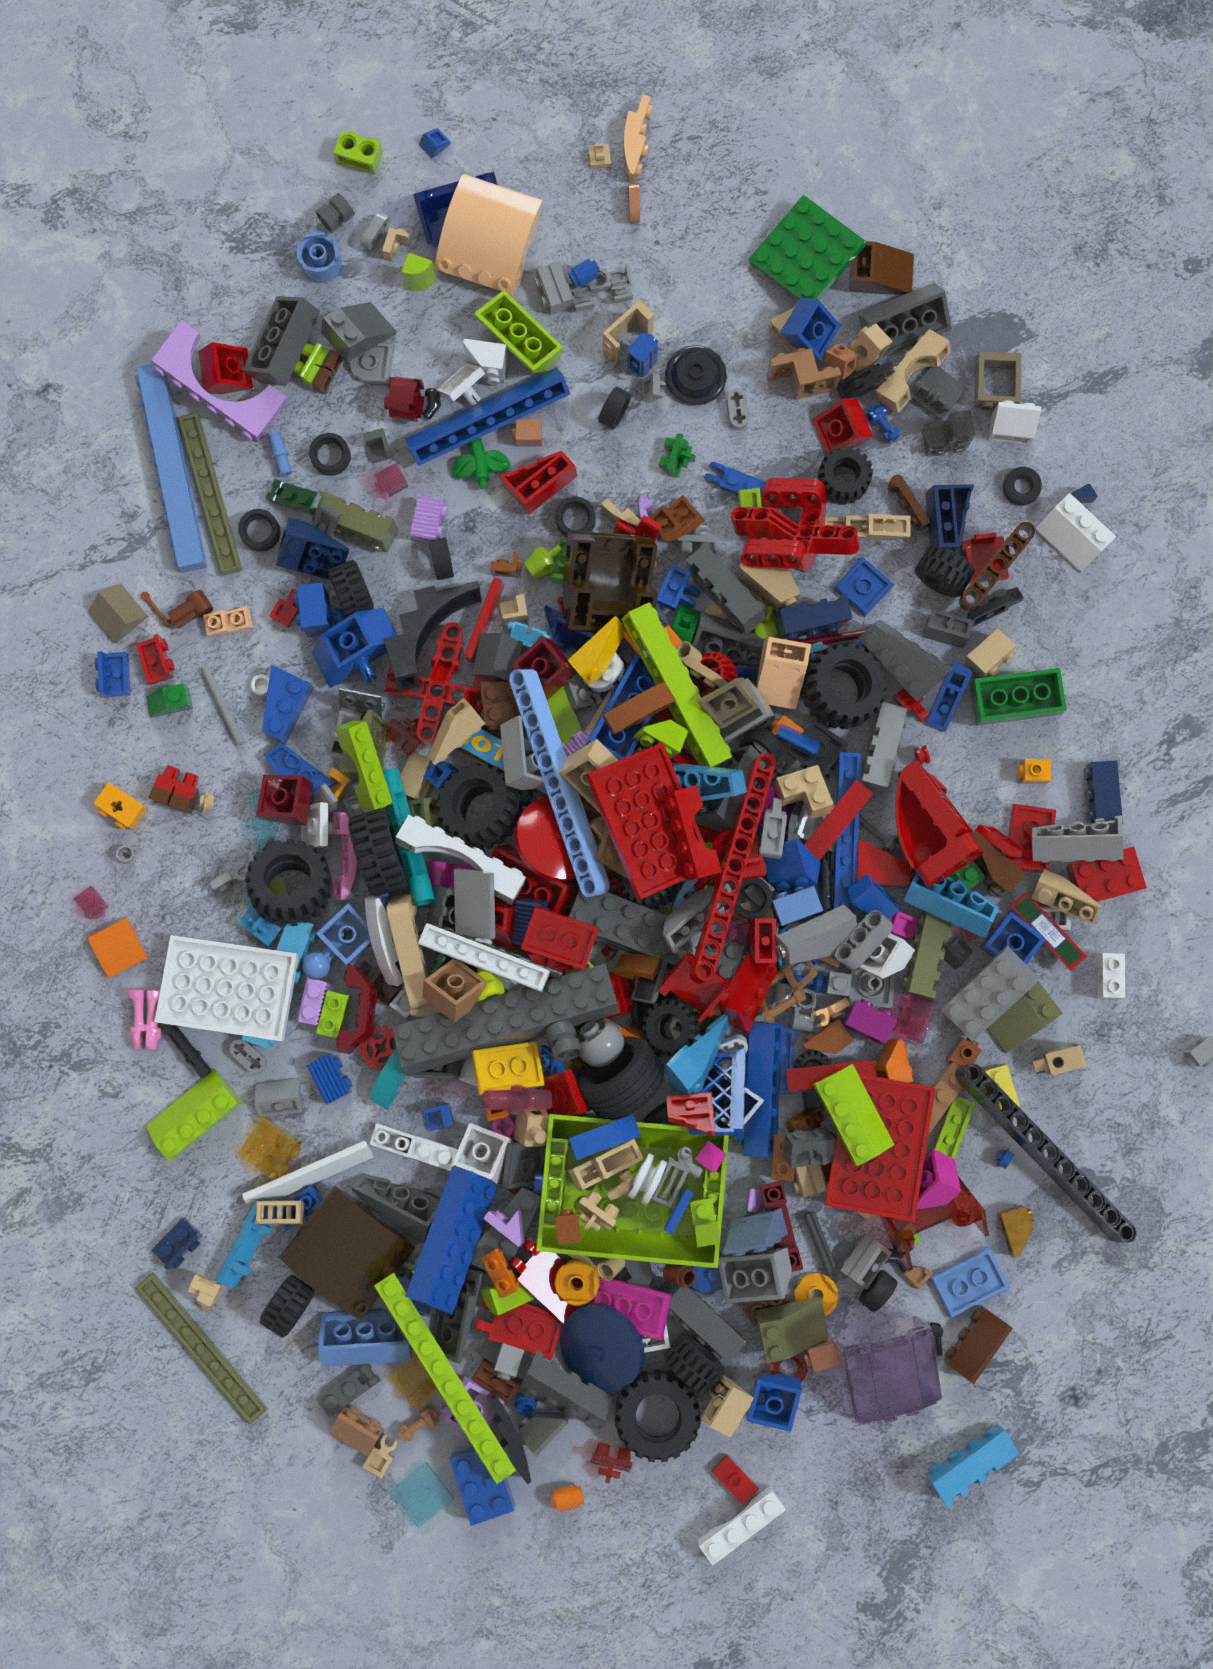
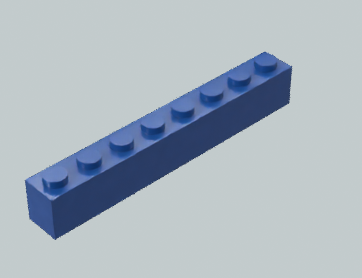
(487, 416)

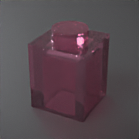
(390, 481)

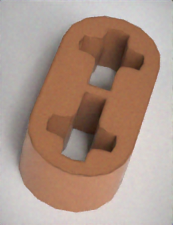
(634, 202)

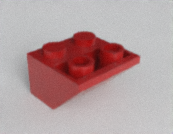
(504, 924)

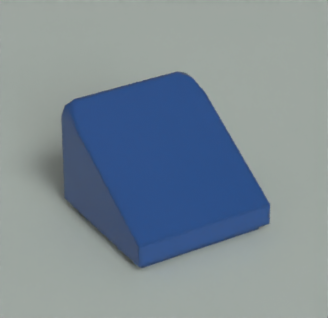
(434, 142)

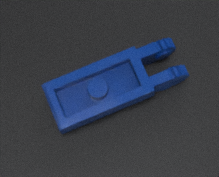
(733, 479)

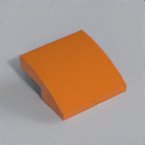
(117, 947)

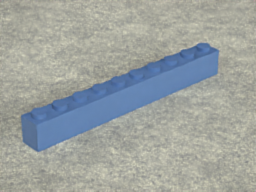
(172, 469)

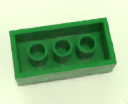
(1018, 696)

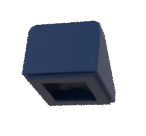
(1085, 494)

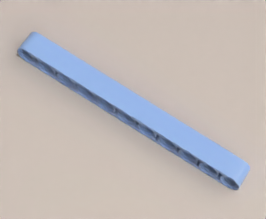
(562, 795)

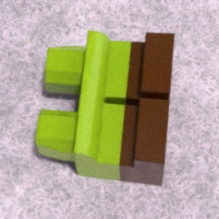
(319, 368)

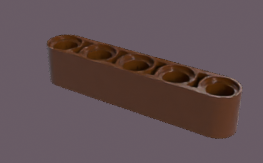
(1004, 559)

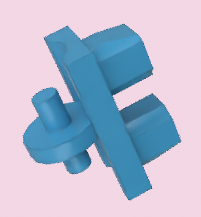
(259, 926)

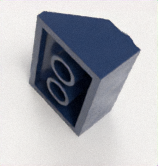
(752, 1106)

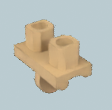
(594, 1216)

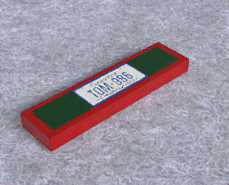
(1055, 937)

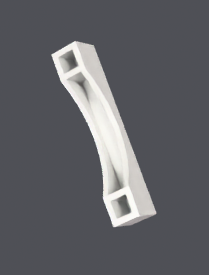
(420, 838)

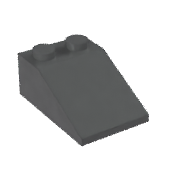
(356, 329)

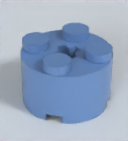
(324, 267)

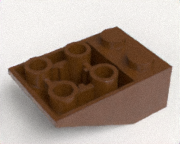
(882, 270)

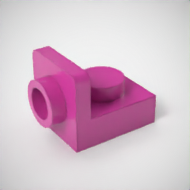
(903, 925)

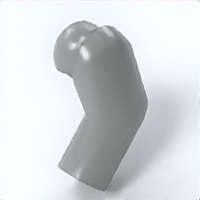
(685, 1157)

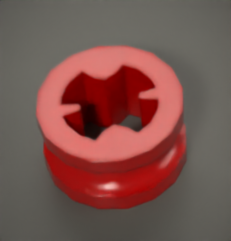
(922, 755)

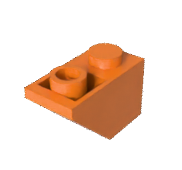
(894, 1062)

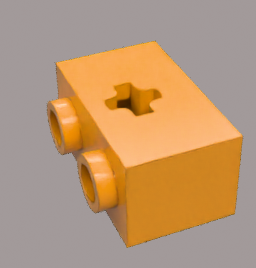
(132, 809)

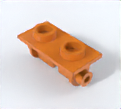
(502, 1278)

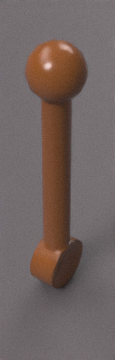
(146, 597)

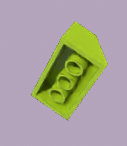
(520, 333)
(193, 1115)
(853, 1115)

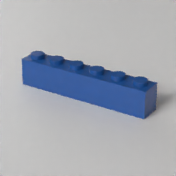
(764, 1080)

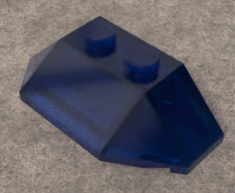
(565, 637)

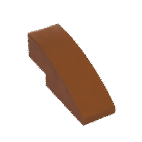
(639, 708)

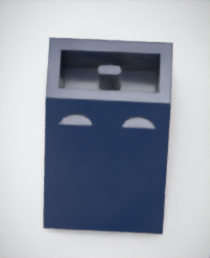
(309, 549)

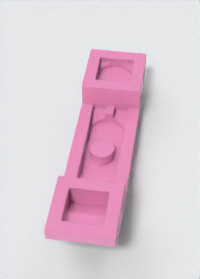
(344, 883)

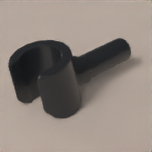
(937, 1331)

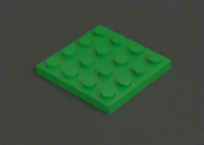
(807, 250)

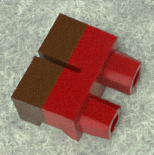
(173, 792)

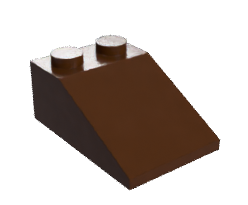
(999, 871)

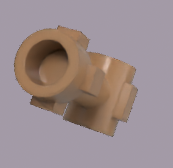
(428, 1417)

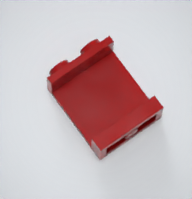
(700, 996)

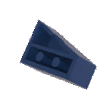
(947, 514)
(812, 618)

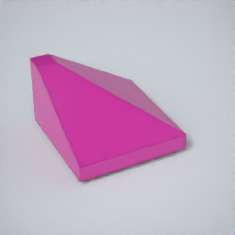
(710, 1156)

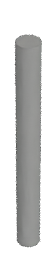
(222, 705)

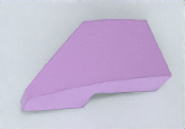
(644, 506)

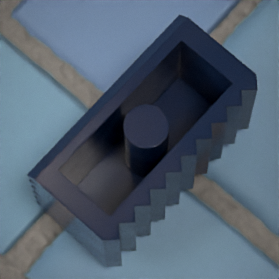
(523, 914)

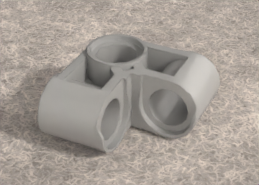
(801, 1014)

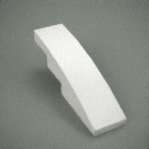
(381, 940)

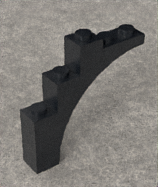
(419, 624)

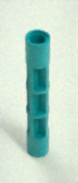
(413, 863)

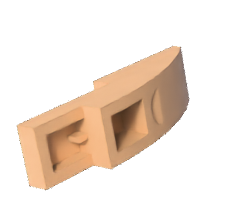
(635, 138)

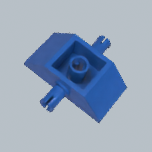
(353, 644)

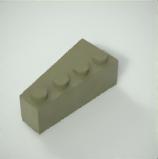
(359, 524)
(927, 956)

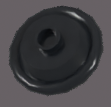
(695, 375)

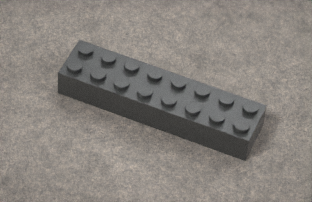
(641, 930)

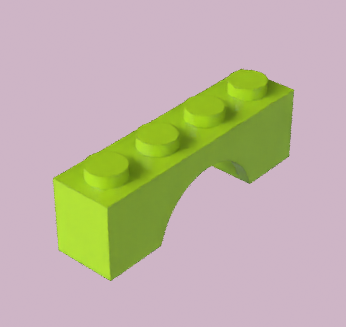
(358, 744)

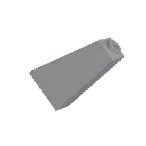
(816, 937)

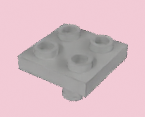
(871, 988)

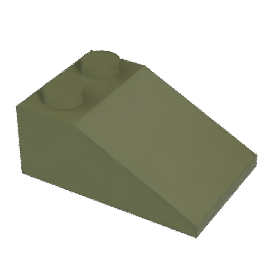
(378, 728)
(1024, 1018)
(791, 1328)

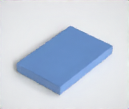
(969, 1282)

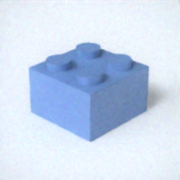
(796, 906)

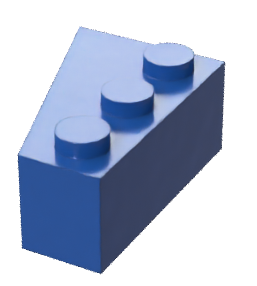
(284, 703)

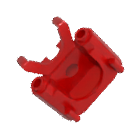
(755, 866)

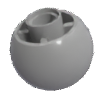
(600, 1042)

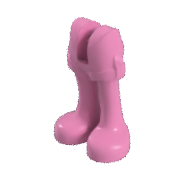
(151, 1029)

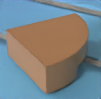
(918, 1276)

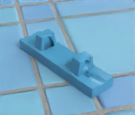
(243, 1249)

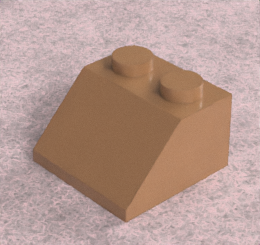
(453, 989)

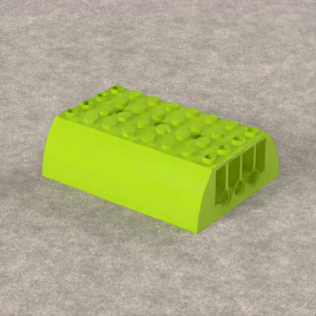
(639, 1228)

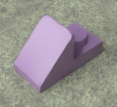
(512, 1230)

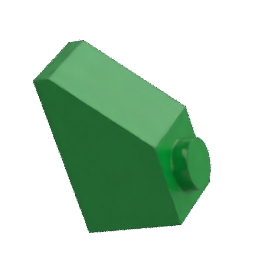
(686, 623)
(169, 700)

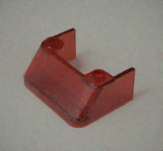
(961, 1210)

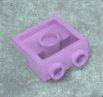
(479, 1397)

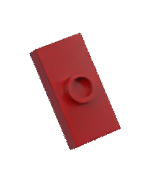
(735, 1479)

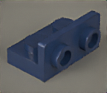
(177, 1243)

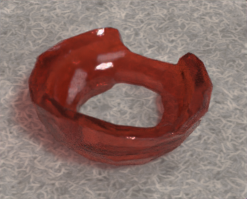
(801, 1367)

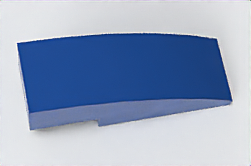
(604, 1137)

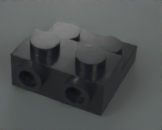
(828, 750)

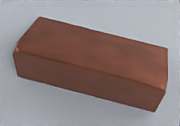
(487, 1379)

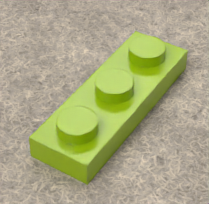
(954, 1126)

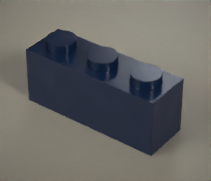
(1103, 790)

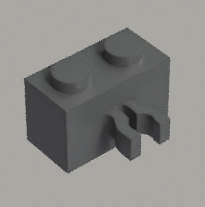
(808, 1147)

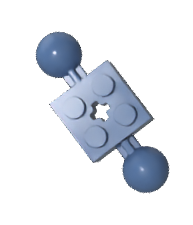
(317, 964)

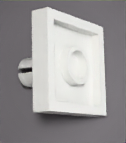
(462, 383)
(317, 826)

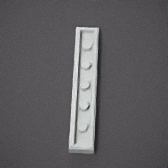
(484, 957)
(310, 1174)

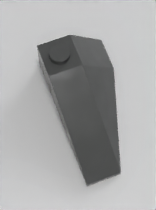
(728, 639)
(403, 1206)

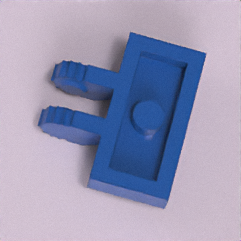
(673, 588)

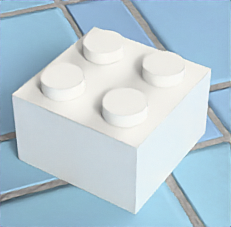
(482, 1153)

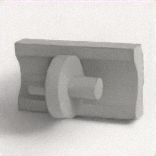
(686, 540)

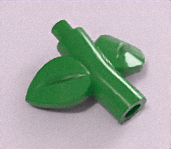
(479, 463)

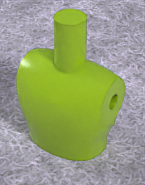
(541, 561)
(767, 627)

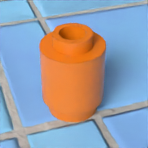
(567, 1498)

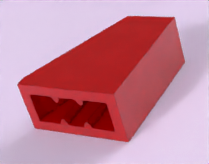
(882, 867)

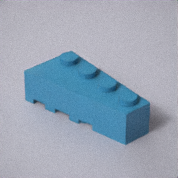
(711, 781)
(953, 903)
(971, 1464)

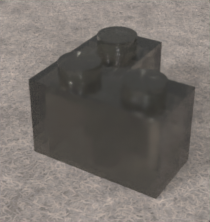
(949, 435)

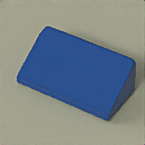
(798, 740)

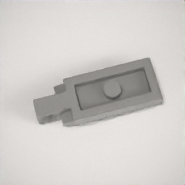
(773, 831)

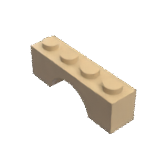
(928, 352)

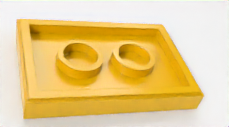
(507, 1066)

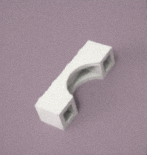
(755, 1516)

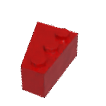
(539, 481)
(747, 992)

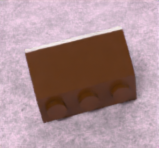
(977, 1344)

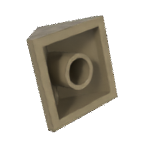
(117, 612)
(729, 702)

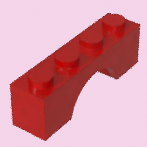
(697, 859)

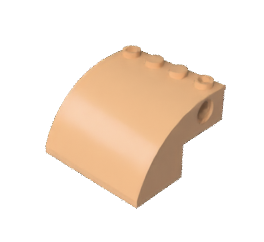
(487, 234)

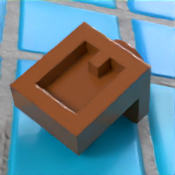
(506, 569)

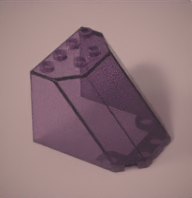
(890, 1375)

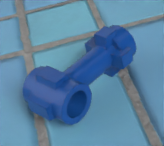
(878, 414)
(817, 984)

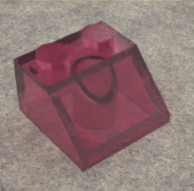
(913, 1018)

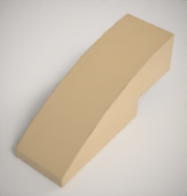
(606, 1165)

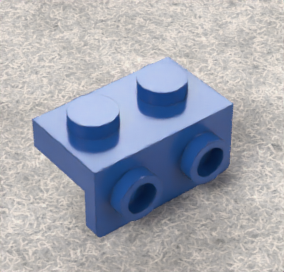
(112, 674)

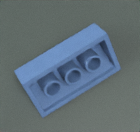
(356, 1342)

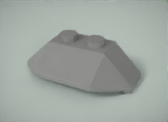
(686, 922)

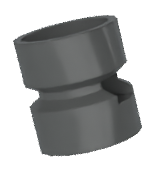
(335, 212)
(563, 1038)

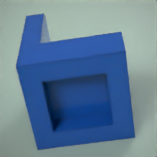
(439, 1117)

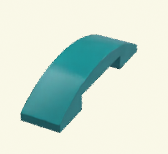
(388, 1082)

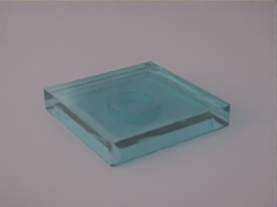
(422, 1494)

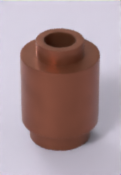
(679, 1275)

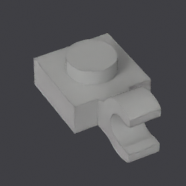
(225, 881)

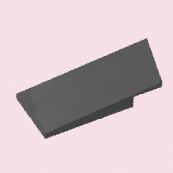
(453, 1330)

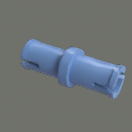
(280, 454)

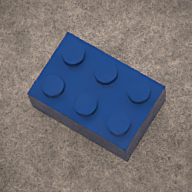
(479, 1493)

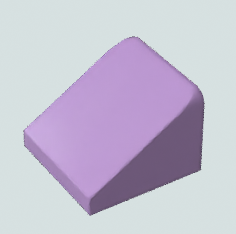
(754, 1200)

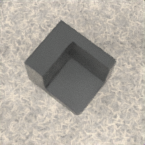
(377, 445)

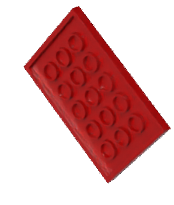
(636, 816)
(891, 1180)

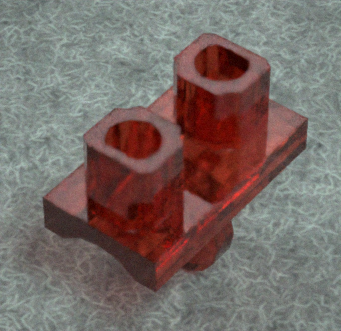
(398, 729)
(621, 1463)

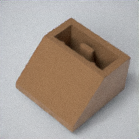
(357, 1429)

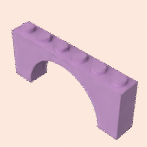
(250, 416)

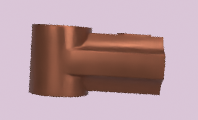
(194, 607)

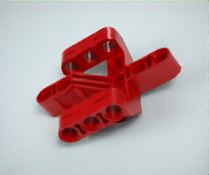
(794, 543)
(440, 676)

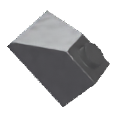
(541, 1429)

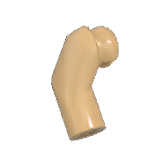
(624, 1186)

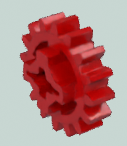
(376, 1057)

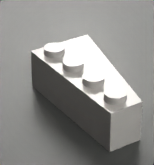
(882, 747)
(1079, 841)

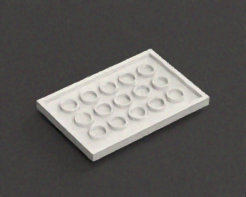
(227, 988)

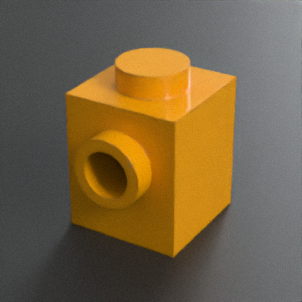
(1034, 771)

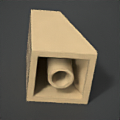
(772, 583)

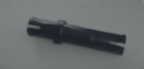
(825, 883)
(190, 1054)

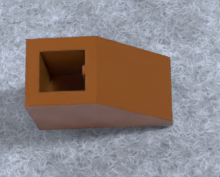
(830, 1039)

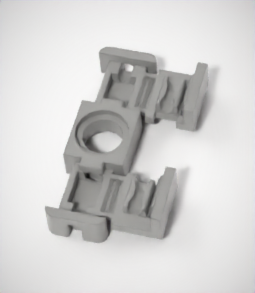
(615, 279)

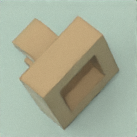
(599, 156)

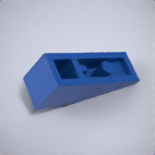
(949, 696)

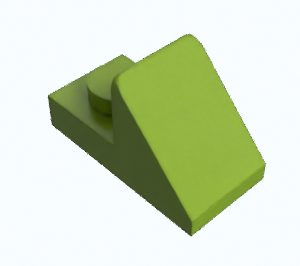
(704, 1222)

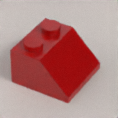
(223, 368)
(843, 425)

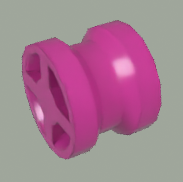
(504, 1124)

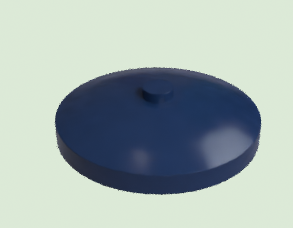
(602, 1347)

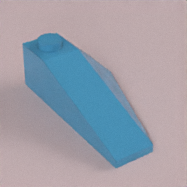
(692, 1064)

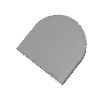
(373, 365)

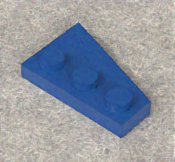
(287, 762)

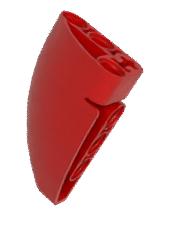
(931, 828)

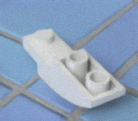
(413, 1146)

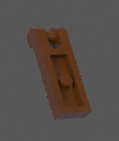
(908, 502)

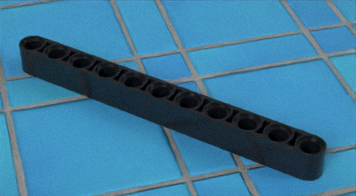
(1055, 1157)

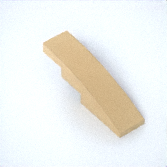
(875, 525)

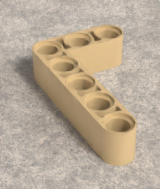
(410, 955)

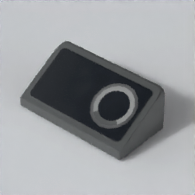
(647, 990)

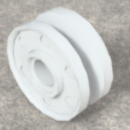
(647, 1179)

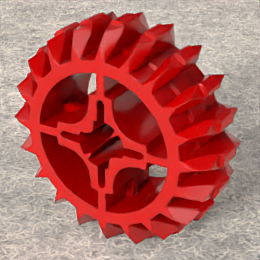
(719, 664)

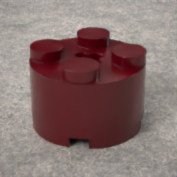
(405, 398)

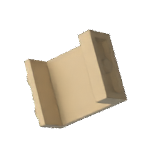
(637, 315)

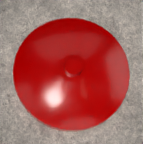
(542, 843)

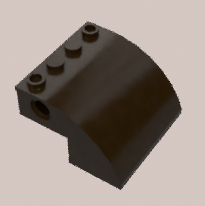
(606, 577)
(346, 1252)

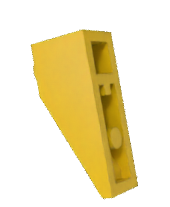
(598, 652)

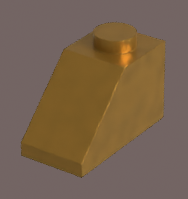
(1016, 1228)

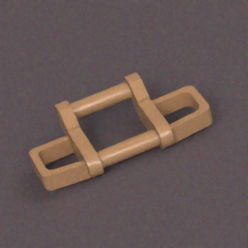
(797, 987)

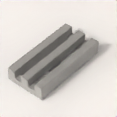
(678, 1165)

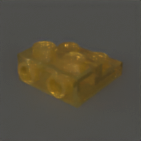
(270, 1148)

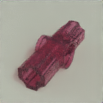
(517, 1099)

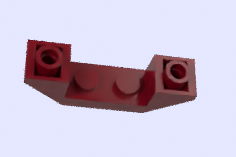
(349, 1040)
(774, 1198)

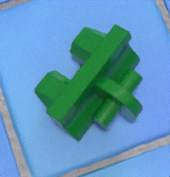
(679, 456)

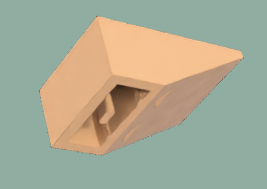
(782, 671)

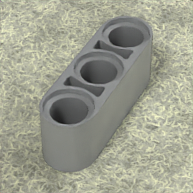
(863, 940)

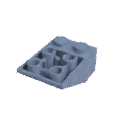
(755, 1232)

